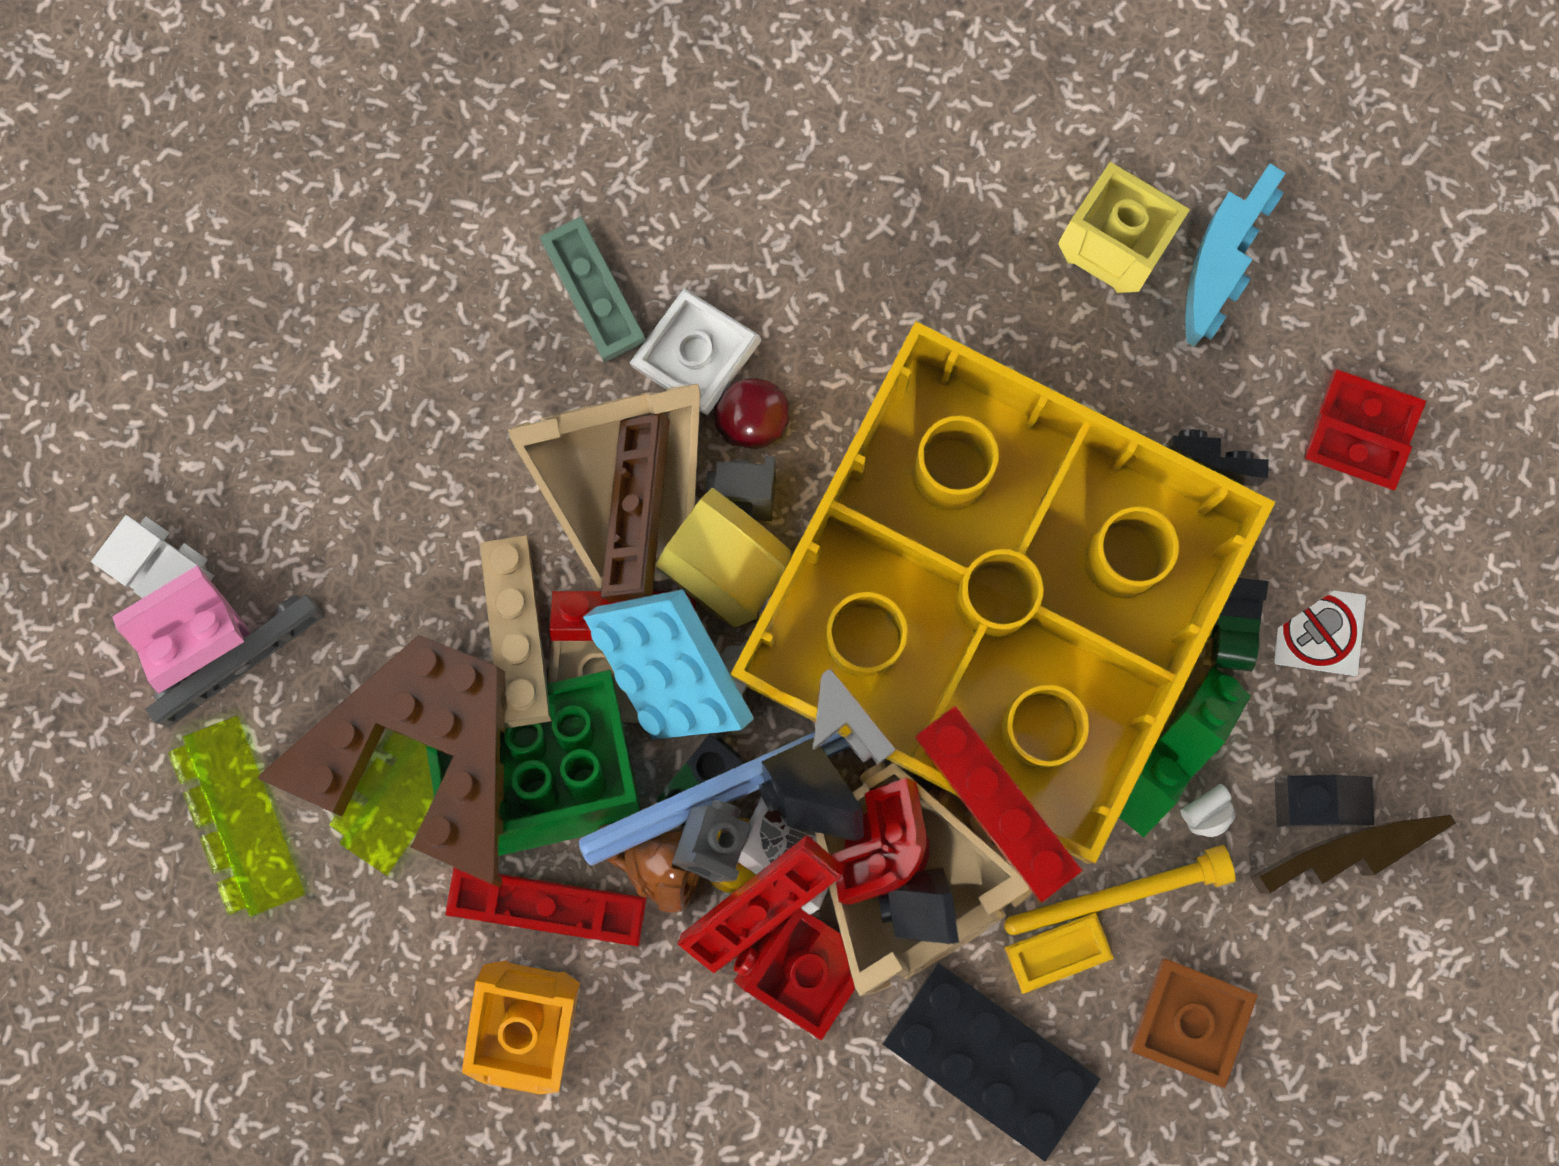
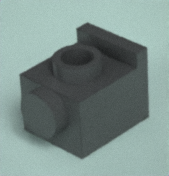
(746, 485)
(698, 845)

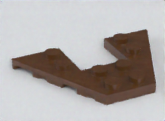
(438, 701)

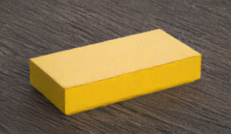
(1058, 953)

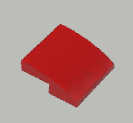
(1364, 429)

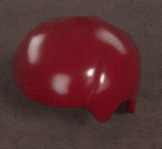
(752, 413)

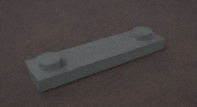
(180, 699)

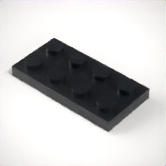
(991, 1061)

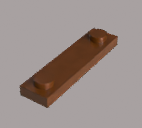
(635, 508)

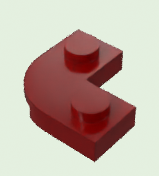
(895, 845)

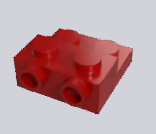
(799, 972)

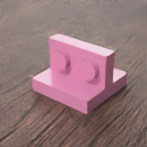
(180, 628)

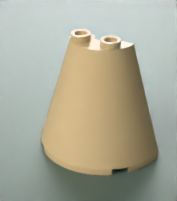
(576, 460)
(976, 875)

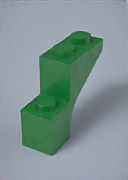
(1183, 748)

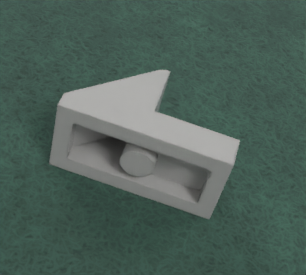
(839, 709)

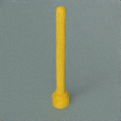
(1211, 868)

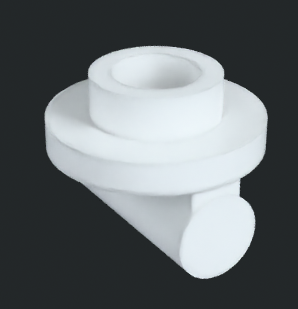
(1210, 813)

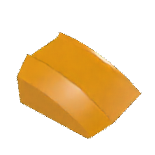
(520, 1027)

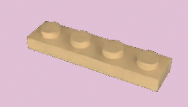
(515, 629)

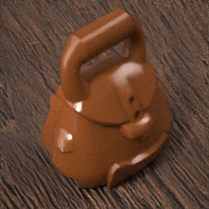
(654, 875)

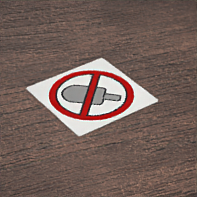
(1324, 635)

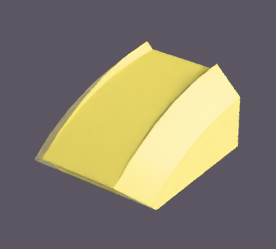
(1121, 229)
(724, 559)

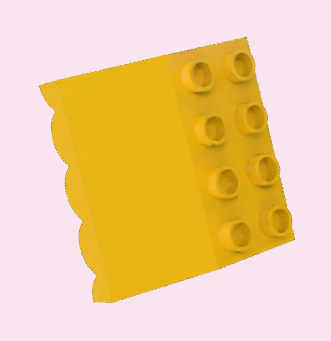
(1012, 567)

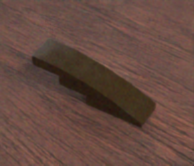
(1367, 848)

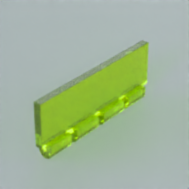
(395, 807)
(245, 821)

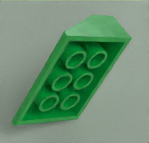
(564, 772)

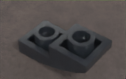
(1236, 465)

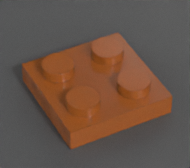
(1193, 1023)

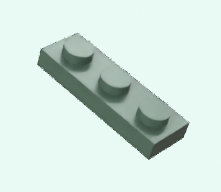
(592, 289)

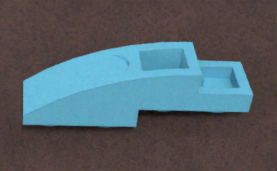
(1221, 256)

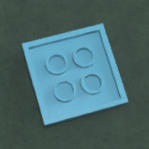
(668, 666)

